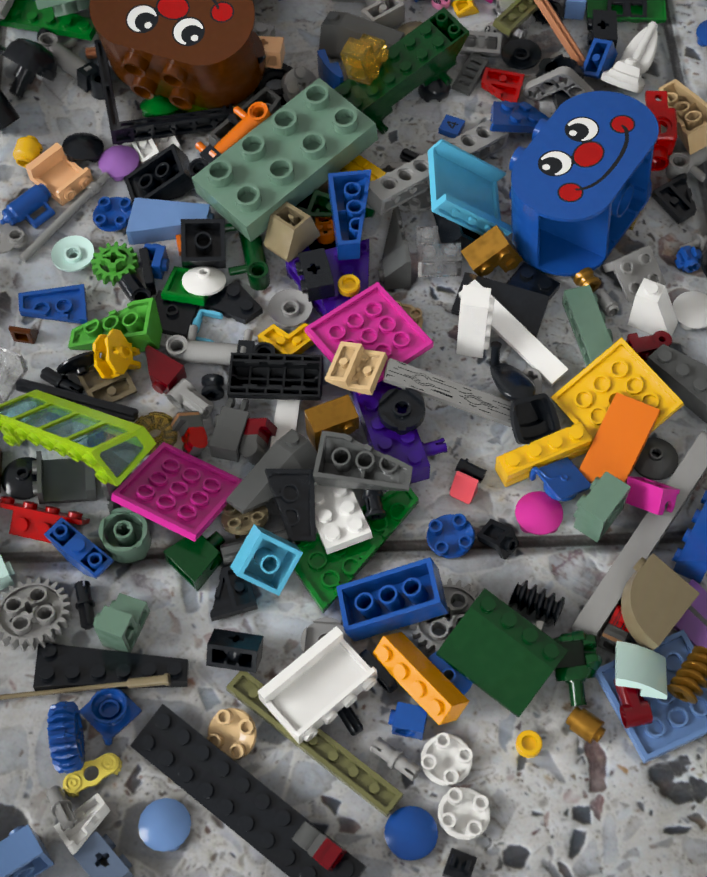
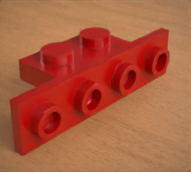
(33, 521)

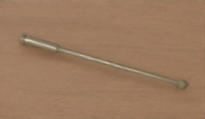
(138, 682)

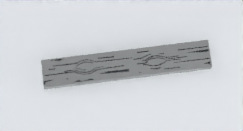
(448, 391)

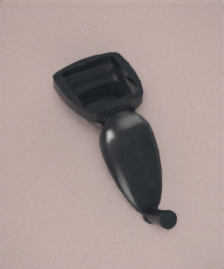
(530, 414)

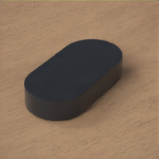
(383, 676)

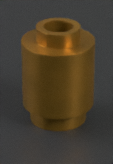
(586, 725)

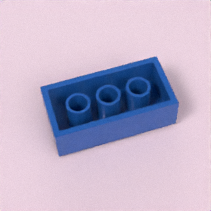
(392, 599)

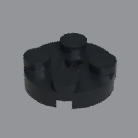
(401, 422)

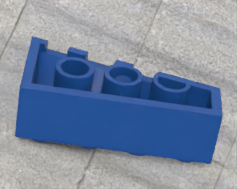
(348, 205)
(692, 559)

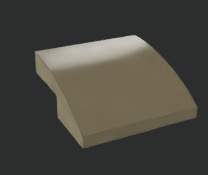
(105, 389)

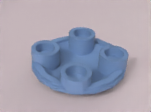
(164, 825)

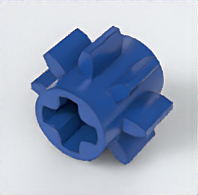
(688, 259)

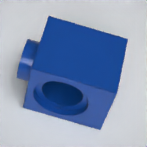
(408, 720)

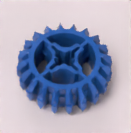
(66, 737)

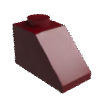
(163, 370)

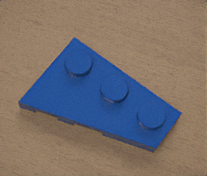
(56, 304)

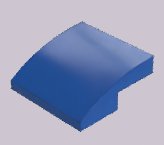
(327, 71)

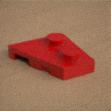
(503, 84)

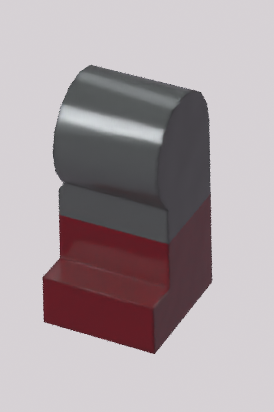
(256, 438)
(319, 846)

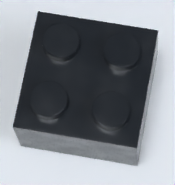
(203, 243)

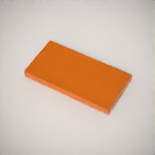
(619, 439)

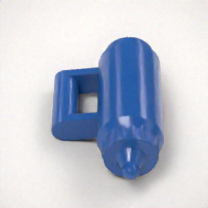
(27, 204)

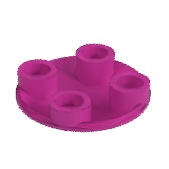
(538, 513)

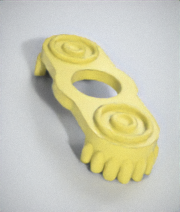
(106, 764)

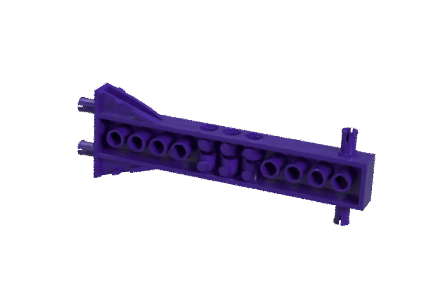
(405, 447)

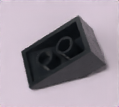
(161, 177)

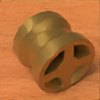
(587, 277)

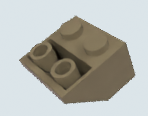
(289, 232)

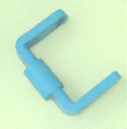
(198, 320)

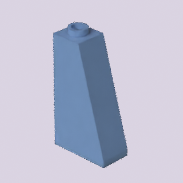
(161, 219)

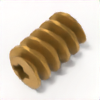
(690, 676)

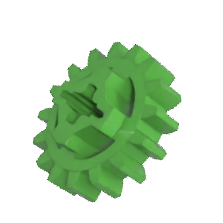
(114, 263)

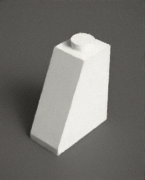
(653, 309)

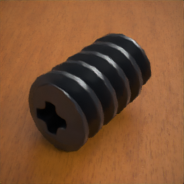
(537, 602)

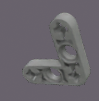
(562, 79)

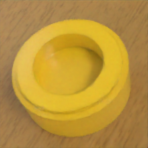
(349, 285)
(528, 744)

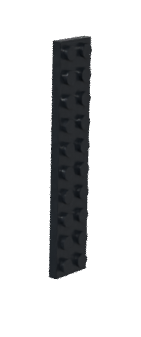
(233, 795)

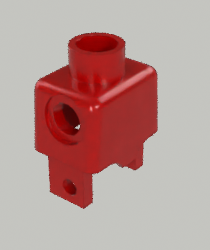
(668, 118)

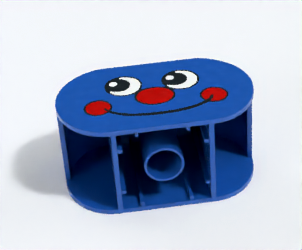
(581, 181)

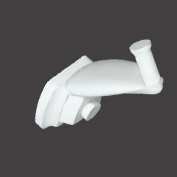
(634, 61)

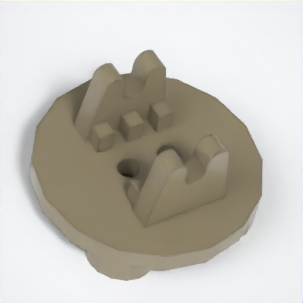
(241, 524)

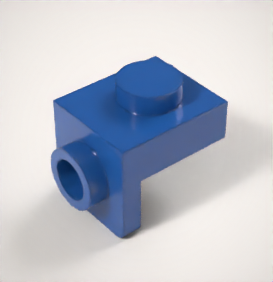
(160, 259)

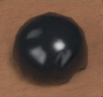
(435, 90)

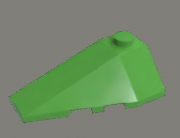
(137, 322)

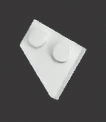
(87, 820)

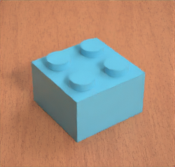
(266, 560)

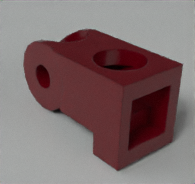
(647, 345)

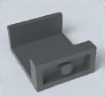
(63, 480)

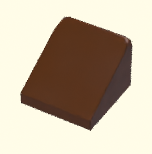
(23, 334)

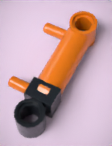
(256, 115)

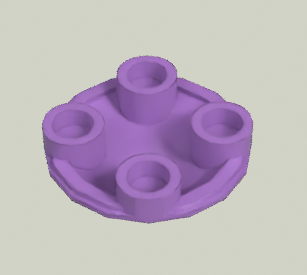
(119, 161)

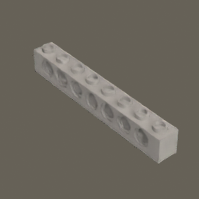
(413, 177)

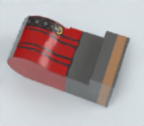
(191, 432)
(615, 631)

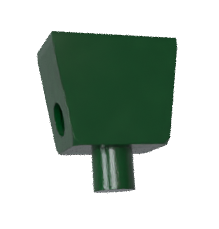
(196, 559)

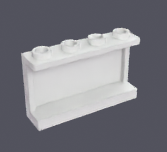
(317, 686)

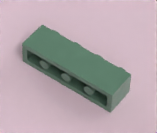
(587, 322)

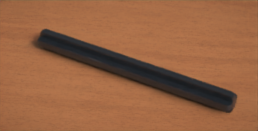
(114, 409)

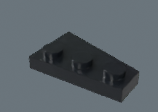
(295, 501)

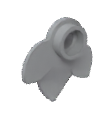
(11, 238)

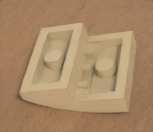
(356, 368)

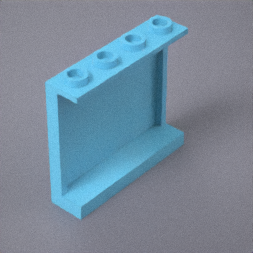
(465, 188)

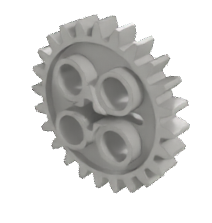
(28, 609)
(425, 631)

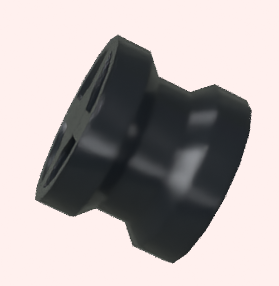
(212, 387)

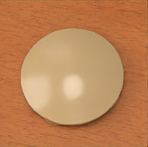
(233, 732)

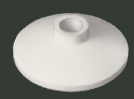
(203, 281)

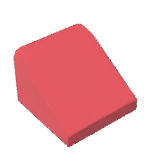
(464, 487)

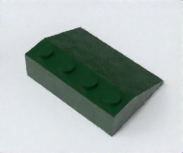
(501, 652)

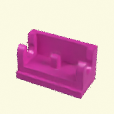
(651, 495)

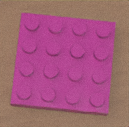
(374, 322)
(177, 491)

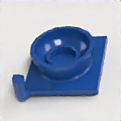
(561, 479)
(110, 712)

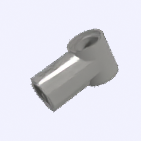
(186, 396)

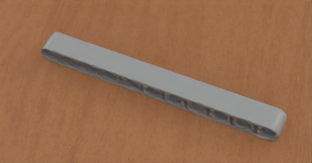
(642, 542)

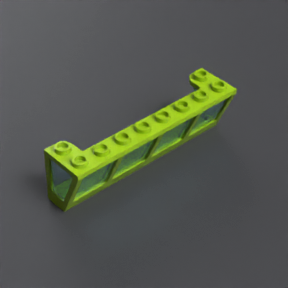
(84, 434)

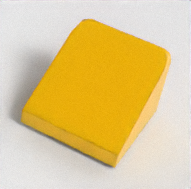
(464, 8)

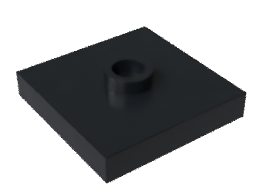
(175, 316)

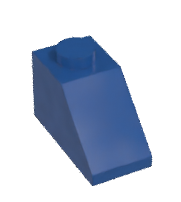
(599, 58)

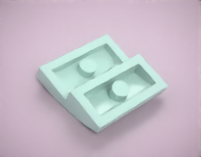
(640, 669)

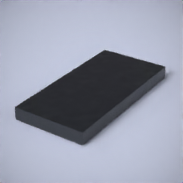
(523, 304)

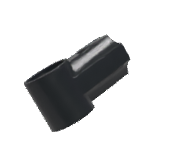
(133, 287)

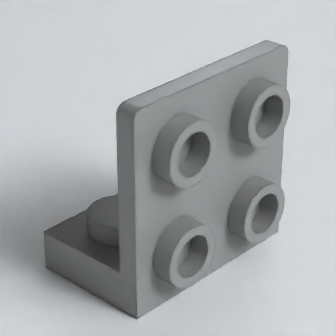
(633, 268)

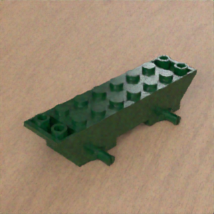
(412, 61)

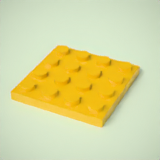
(616, 370)

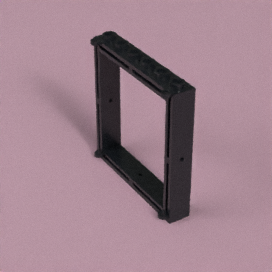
(157, 126)

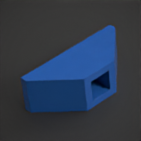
(78, 549)

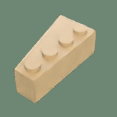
(691, 115)

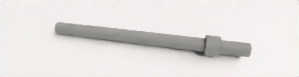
(91, 190)

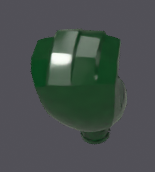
(578, 663)

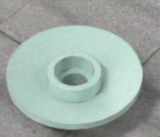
(70, 247)

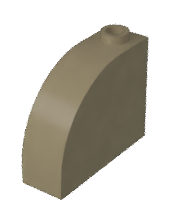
(654, 601)

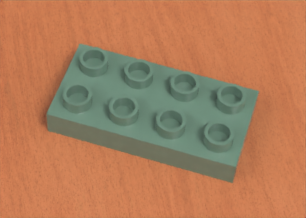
(285, 158)

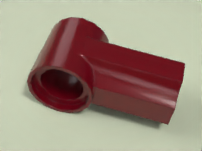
(633, 707)

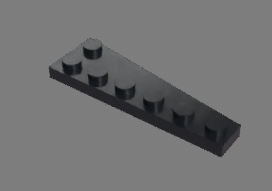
(80, 666)

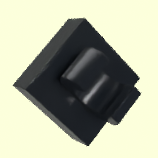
(459, 864)

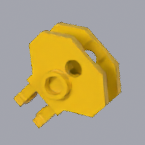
(116, 355)

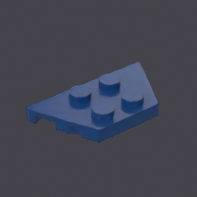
(514, 117)

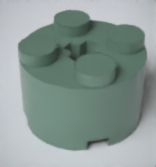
(125, 535)

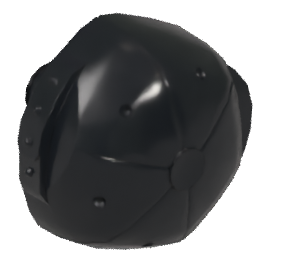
(31, 60)

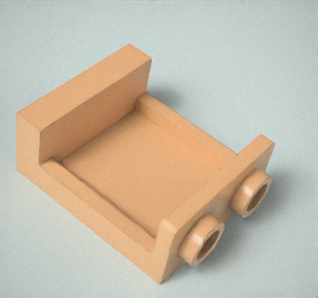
(59, 175)

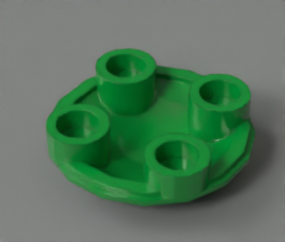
(157, 107)

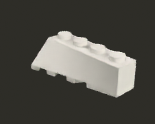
(474, 321)

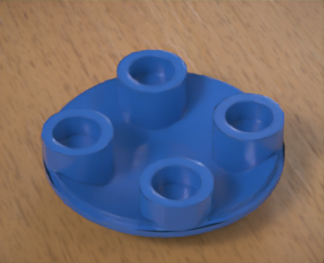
(112, 213)
(450, 536)
(411, 833)

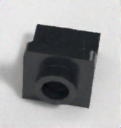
(498, 537)

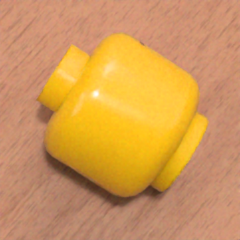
(27, 150)

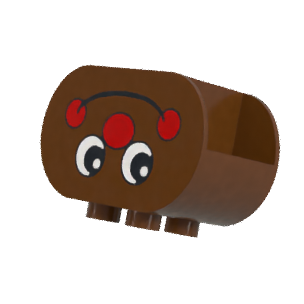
(182, 48)

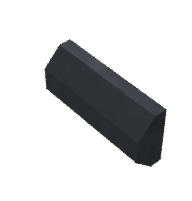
(275, 376)

